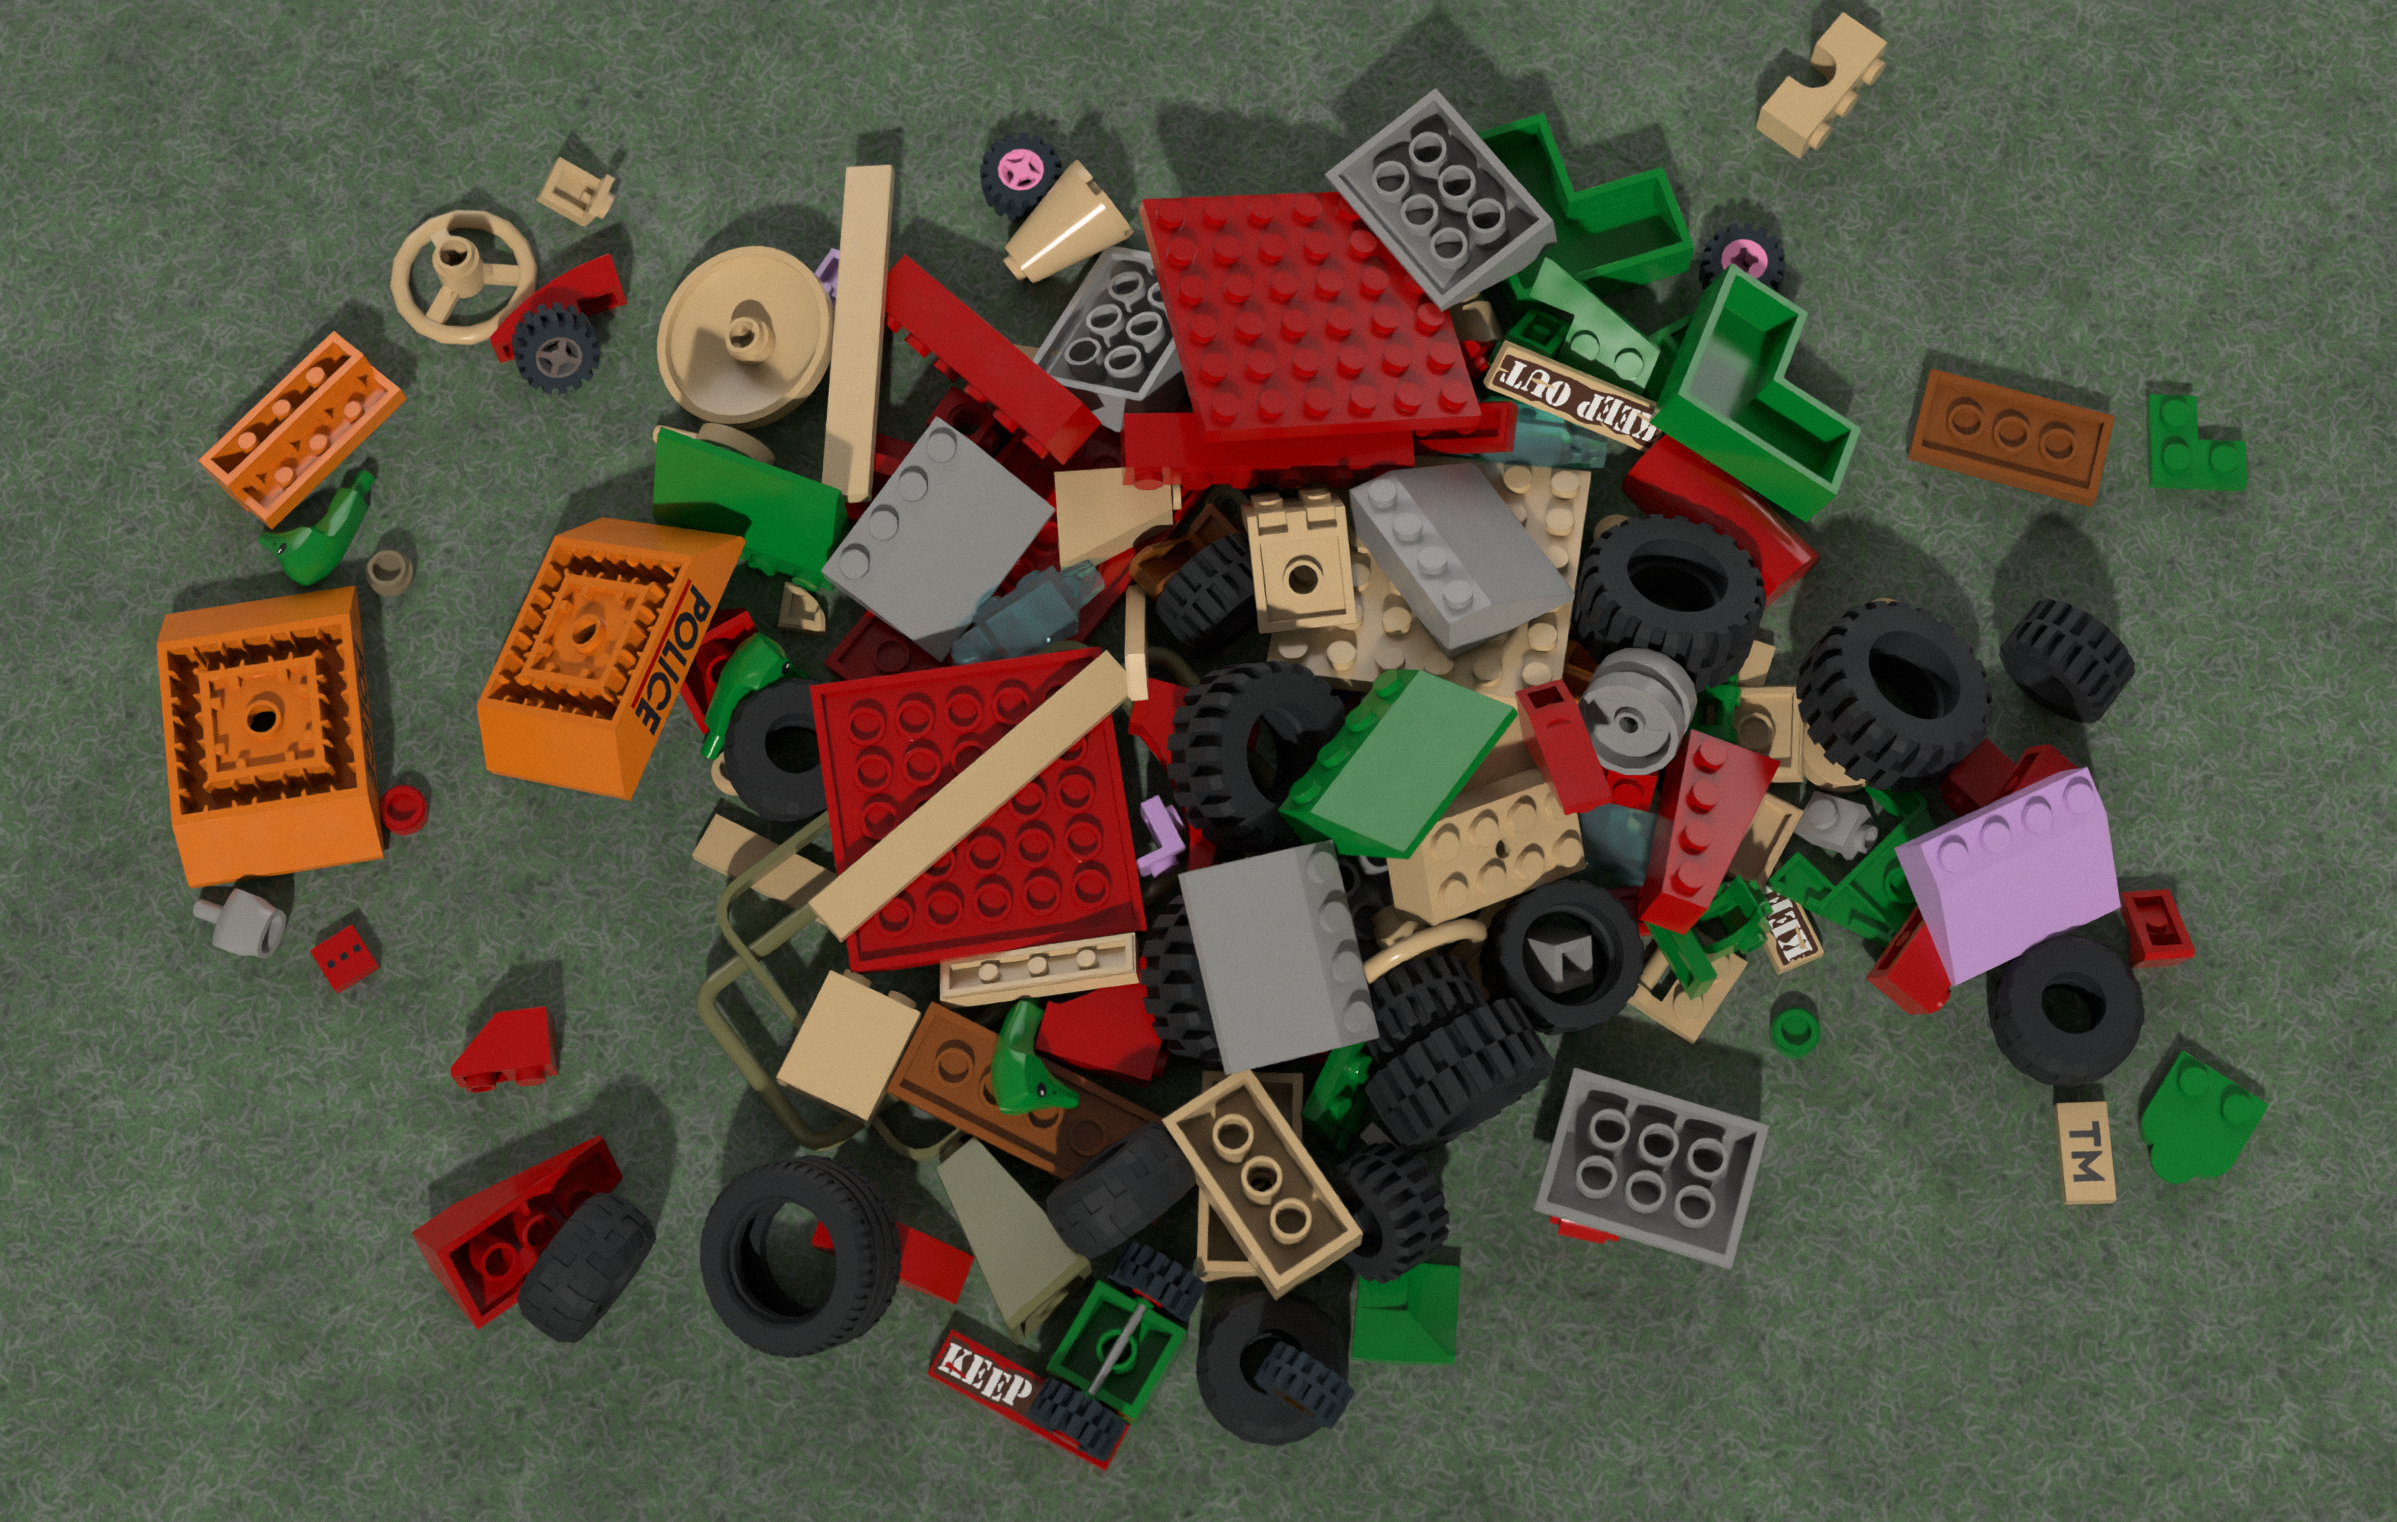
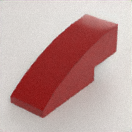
(588, 287)
(925, 1263)

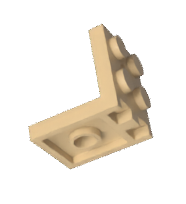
(1293, 534)

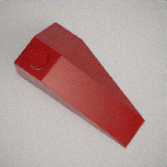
(496, 1236)

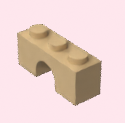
(1801, 115)

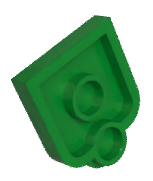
(2197, 1122)

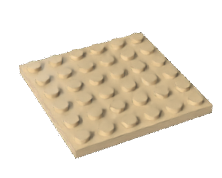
(1391, 636)

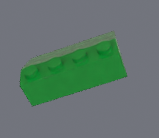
(784, 517)
(1395, 765)

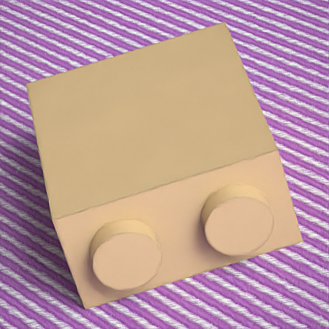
(850, 1046)

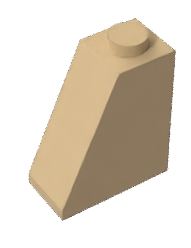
(1106, 518)

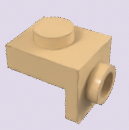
(576, 193)

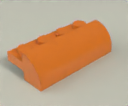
(302, 430)

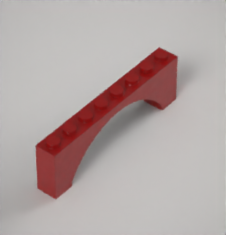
(1109, 1027)

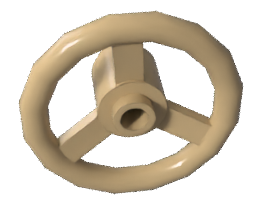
(461, 274)
(1407, 941)

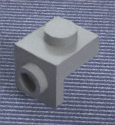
(1838, 827)

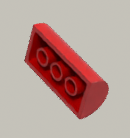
(1683, 483)

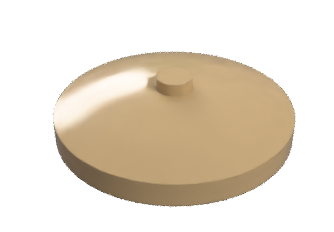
(746, 337)

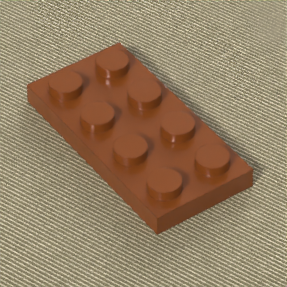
(2011, 437)

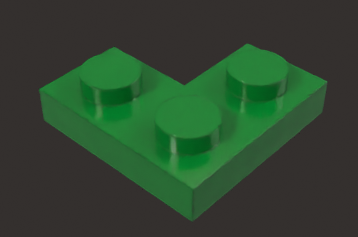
(2183, 460)

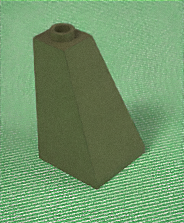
(1011, 1240)

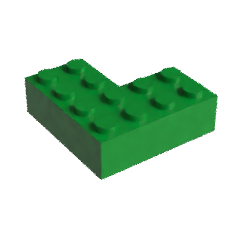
(1604, 234)
(1737, 408)

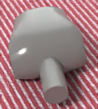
(244, 924)

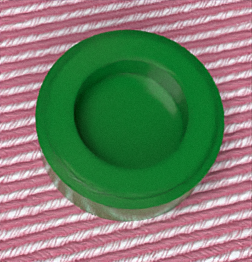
(1795, 1032)

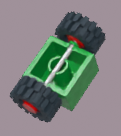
(1117, 1351)

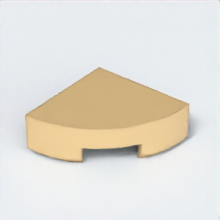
(801, 612)

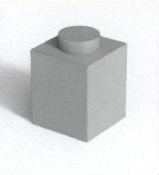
(1557, 958)

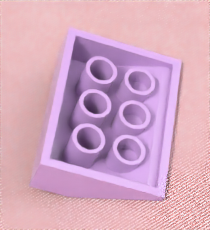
(2013, 873)

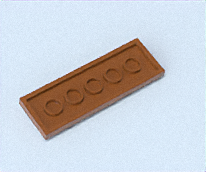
(950, 1078)

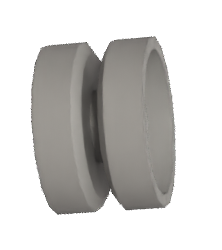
(1637, 710)

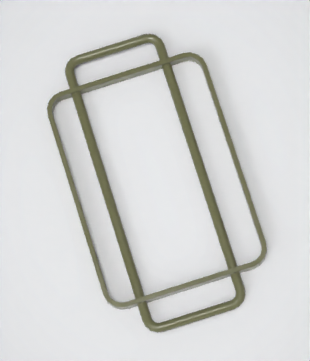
(748, 958)

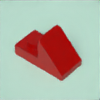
(2155, 929)

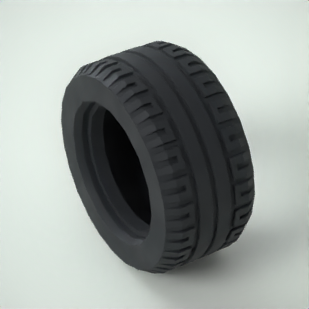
(737, 1264)

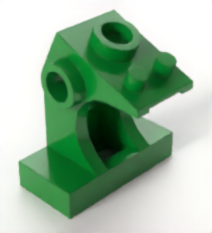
(1741, 913)

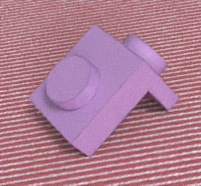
(1164, 828)

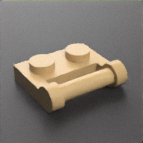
(1677, 1011)

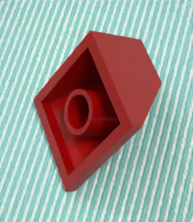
(720, 641)

